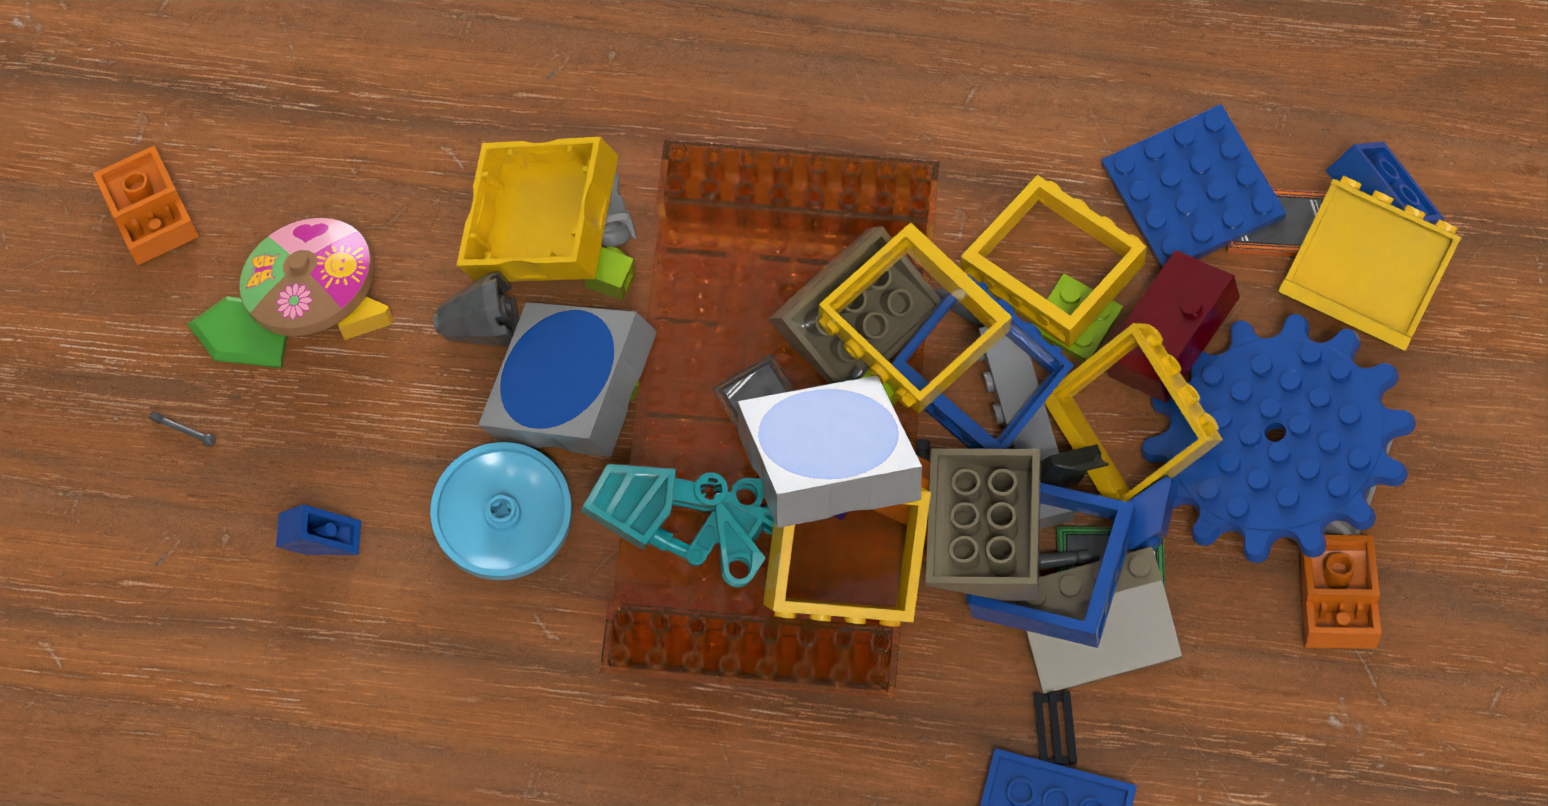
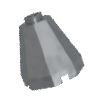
(479, 313)

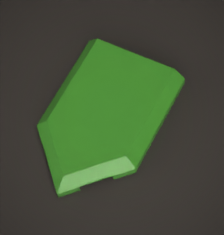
(235, 337)

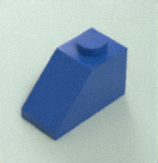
(1153, 514)
(317, 532)

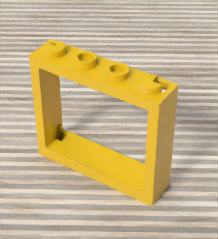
(951, 277)
(1027, 302)
(1080, 434)
(904, 611)

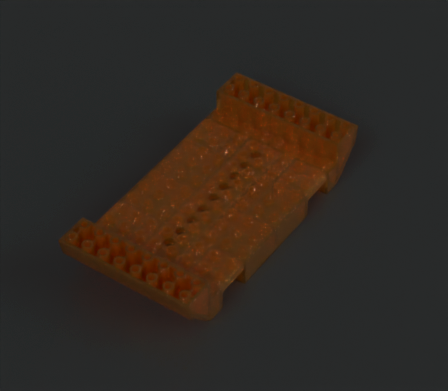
(727, 244)

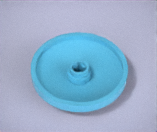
(501, 511)

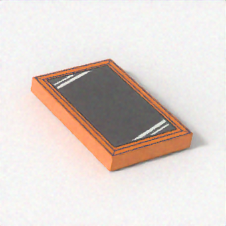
(1285, 235)

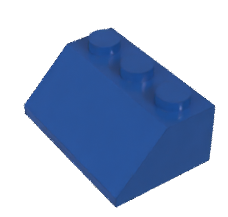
(1381, 171)

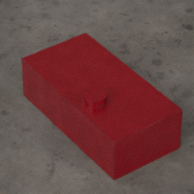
(1187, 309)

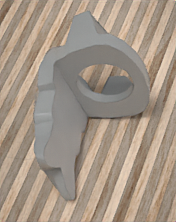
(619, 221)

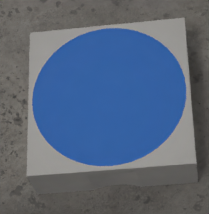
(568, 378)
(829, 451)

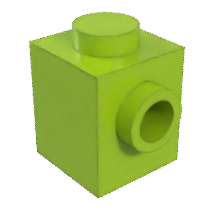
(613, 273)

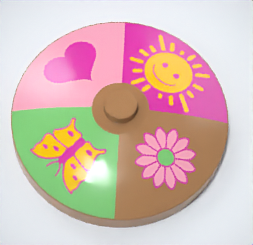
(306, 276)

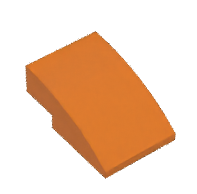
(145, 205)
(1341, 594)

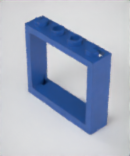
(953, 418)
(1057, 626)

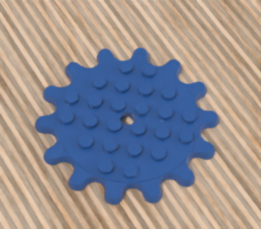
(1321, 465)

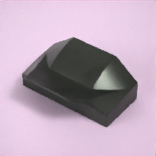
(1070, 467)

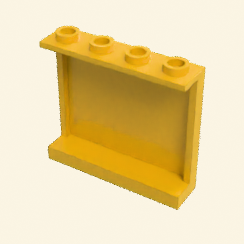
(1370, 262)

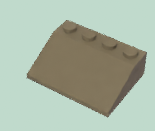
(883, 314)
(985, 522)
(1135, 633)

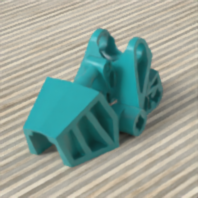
(640, 501)

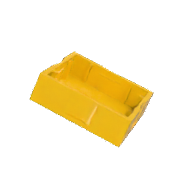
(539, 209)

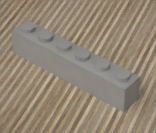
(1012, 382)

